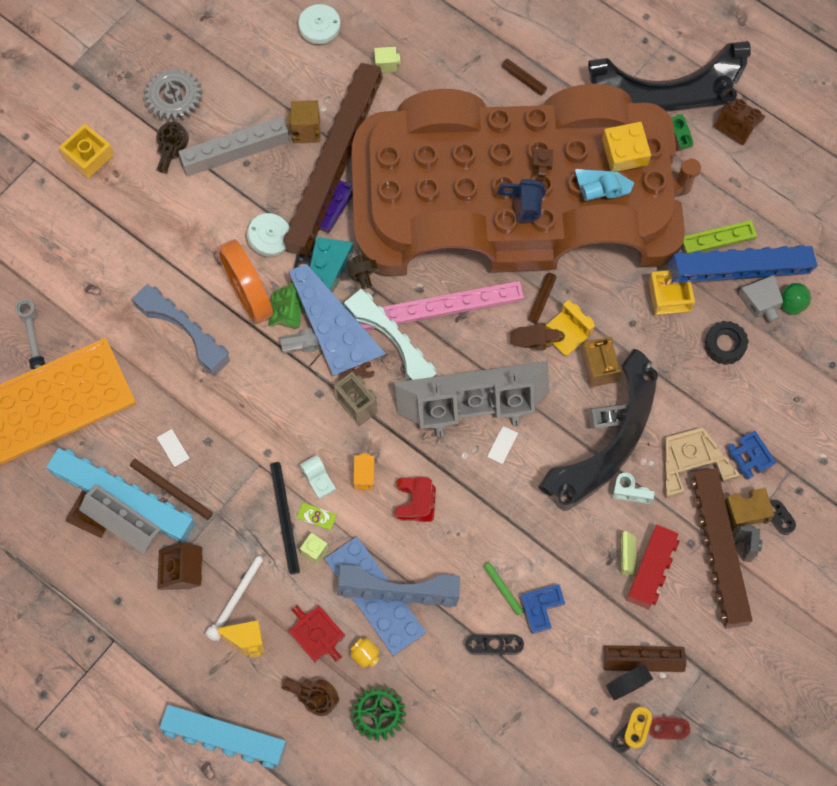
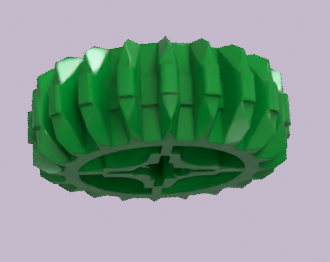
(388, 713)

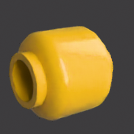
(364, 652)

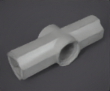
(305, 341)

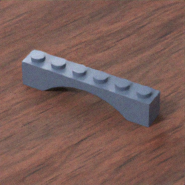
(154, 305)
(356, 582)

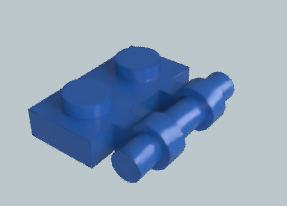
(755, 451)

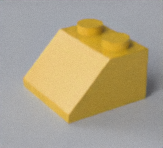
(244, 638)

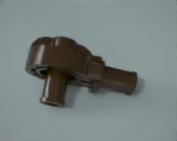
(173, 143)
(361, 270)

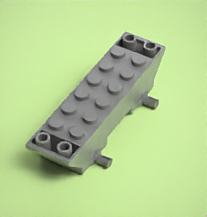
(444, 399)

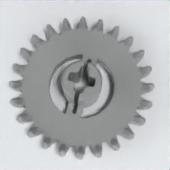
(173, 108)

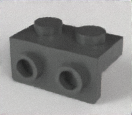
(751, 539)

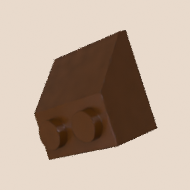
(180, 567)

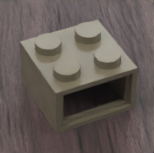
(363, 405)

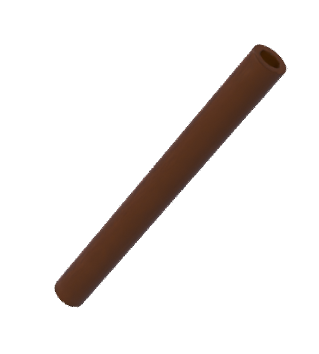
(171, 489)

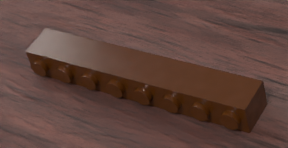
(721, 549)

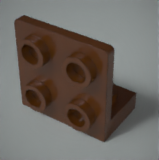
(739, 120)

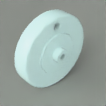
(319, 24)
(267, 234)

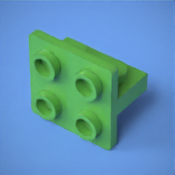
(286, 307)

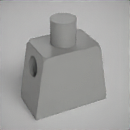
(763, 298)

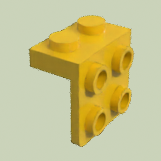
(574, 325)

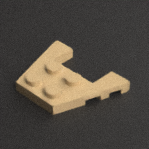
(689, 452)

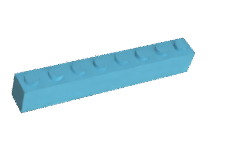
(85, 476)

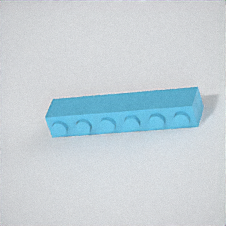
(223, 736)

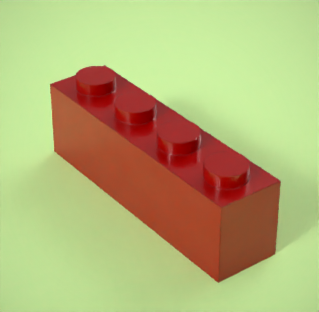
(652, 567)

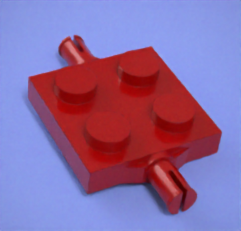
(316, 633)

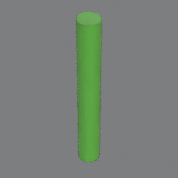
(503, 588)

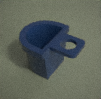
(526, 198)

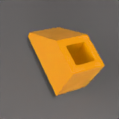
(364, 472)

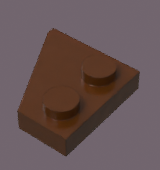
(83, 521)

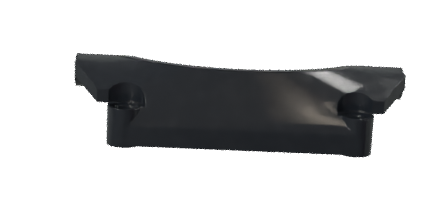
(694, 90)

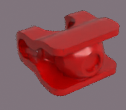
(423, 499)

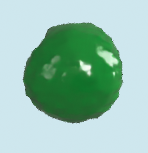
(795, 298)

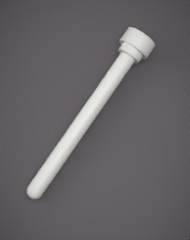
(212, 632)

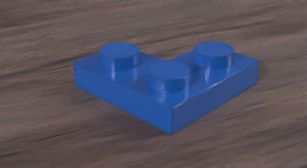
(536, 606)

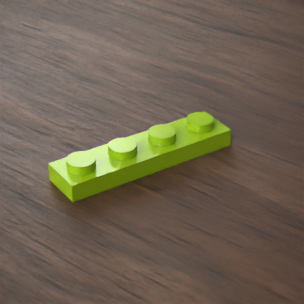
(719, 237)

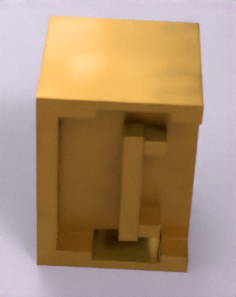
(304, 121)
(601, 361)
(751, 510)

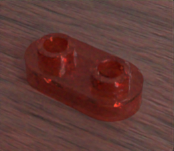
(668, 728)

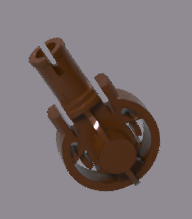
(314, 695)

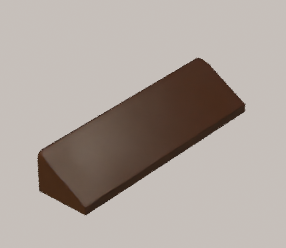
(655, 658)

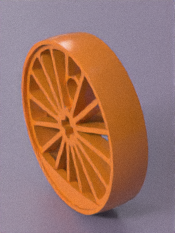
(245, 281)

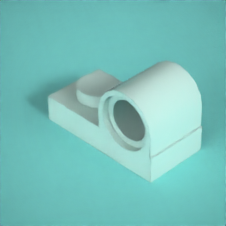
(317, 477)
(639, 495)

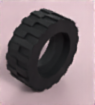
(733, 330)
(629, 682)

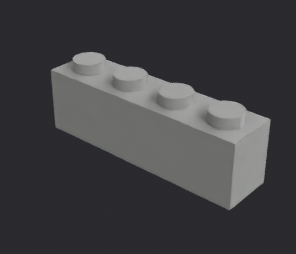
(119, 519)

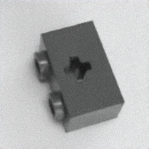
(607, 416)

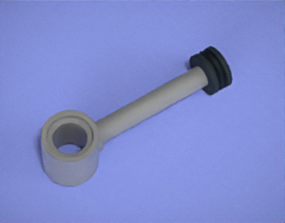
(28, 318)

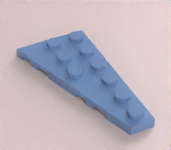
(337, 331)

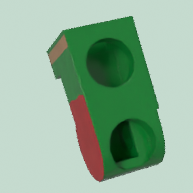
(682, 133)

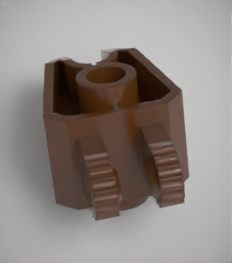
(536, 336)

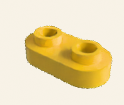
(638, 728)

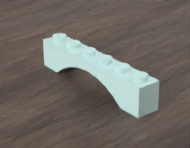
(367, 312)

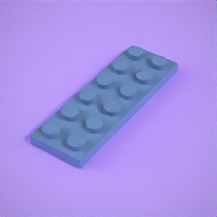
(390, 620)

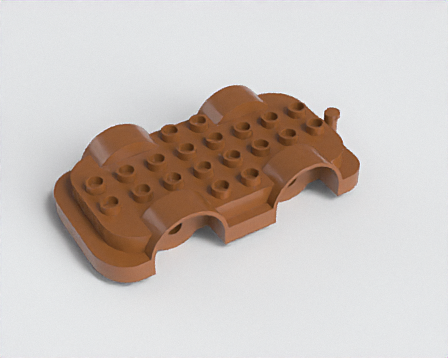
(436, 164)

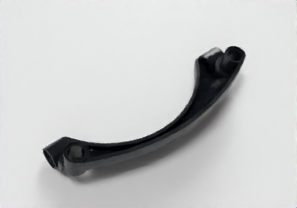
(587, 477)

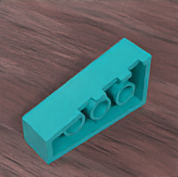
(330, 260)

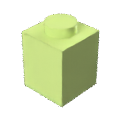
(387, 59)
(314, 549)

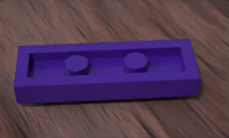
(339, 201)

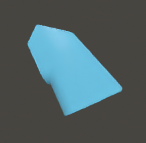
(602, 183)

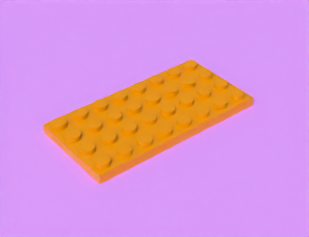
(60, 399)

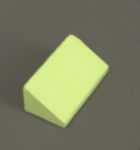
(628, 554)

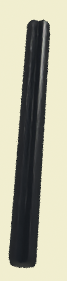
(285, 519)

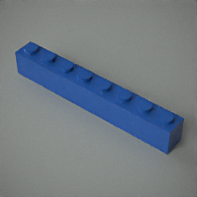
(742, 264)

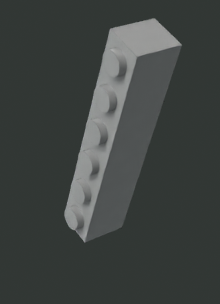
(234, 146)

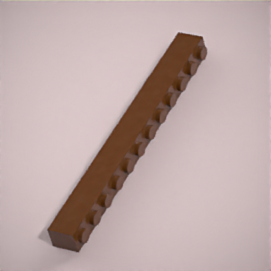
(333, 160)

